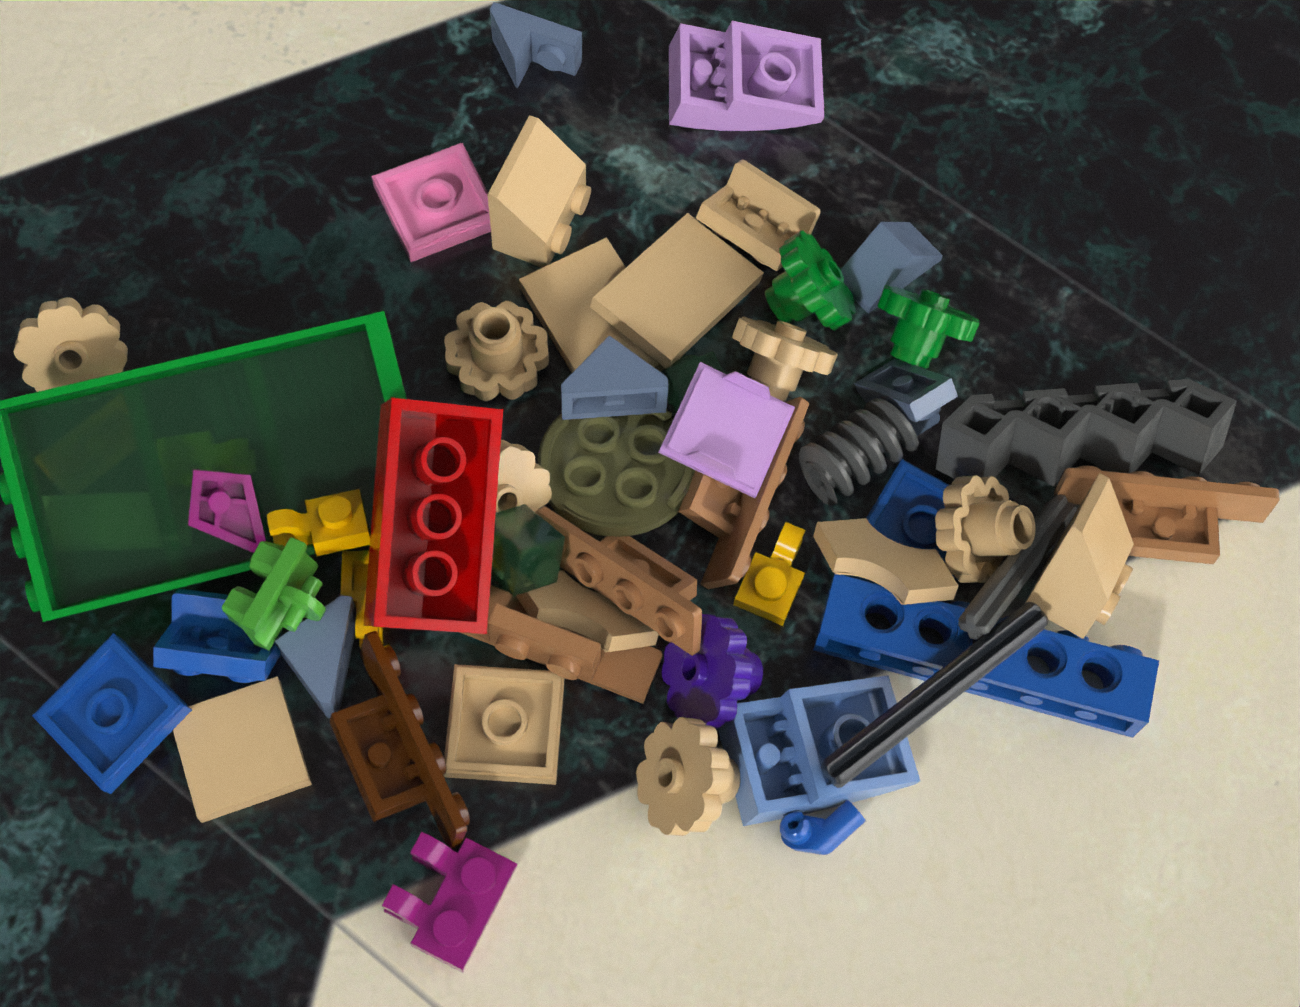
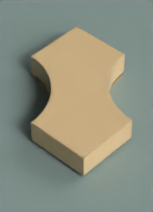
(905, 571)
(587, 613)

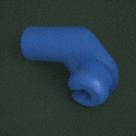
(818, 834)

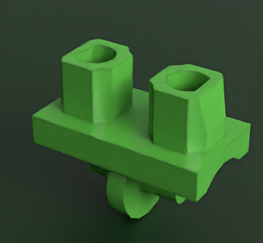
(283, 597)

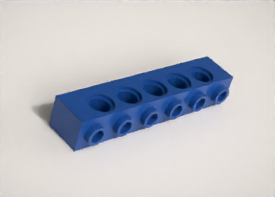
(1125, 673)

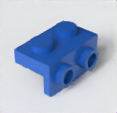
(209, 643)

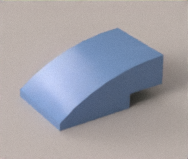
(788, 737)

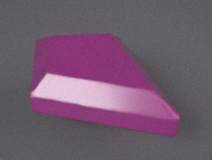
(226, 507)

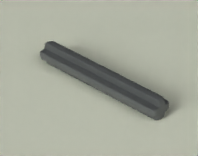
(1016, 570)

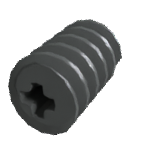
(852, 446)

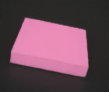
(435, 201)

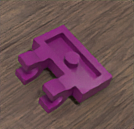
(463, 903)

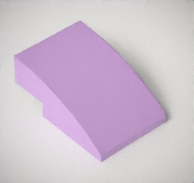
(744, 79)

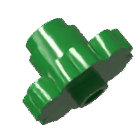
(810, 285)
(924, 324)

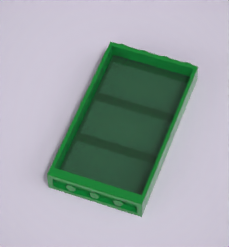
(111, 459)

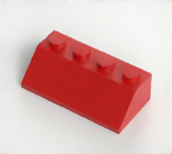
(433, 516)

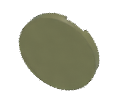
(611, 474)

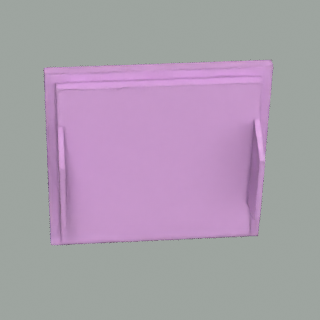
(727, 428)

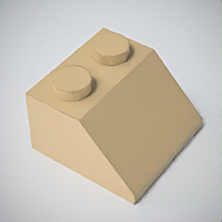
(537, 196)
(1087, 564)

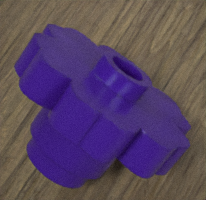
(713, 678)

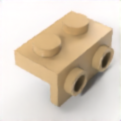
(757, 213)

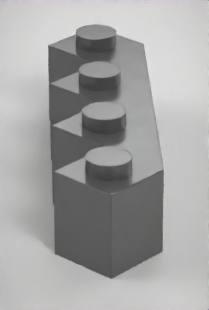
(1107, 428)

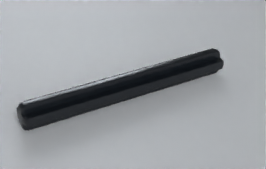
(933, 694)

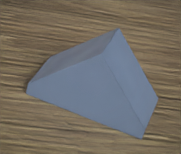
(889, 256)
(613, 384)
(322, 653)

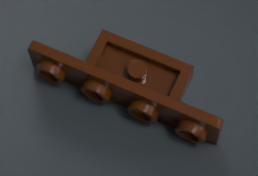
(390, 751)

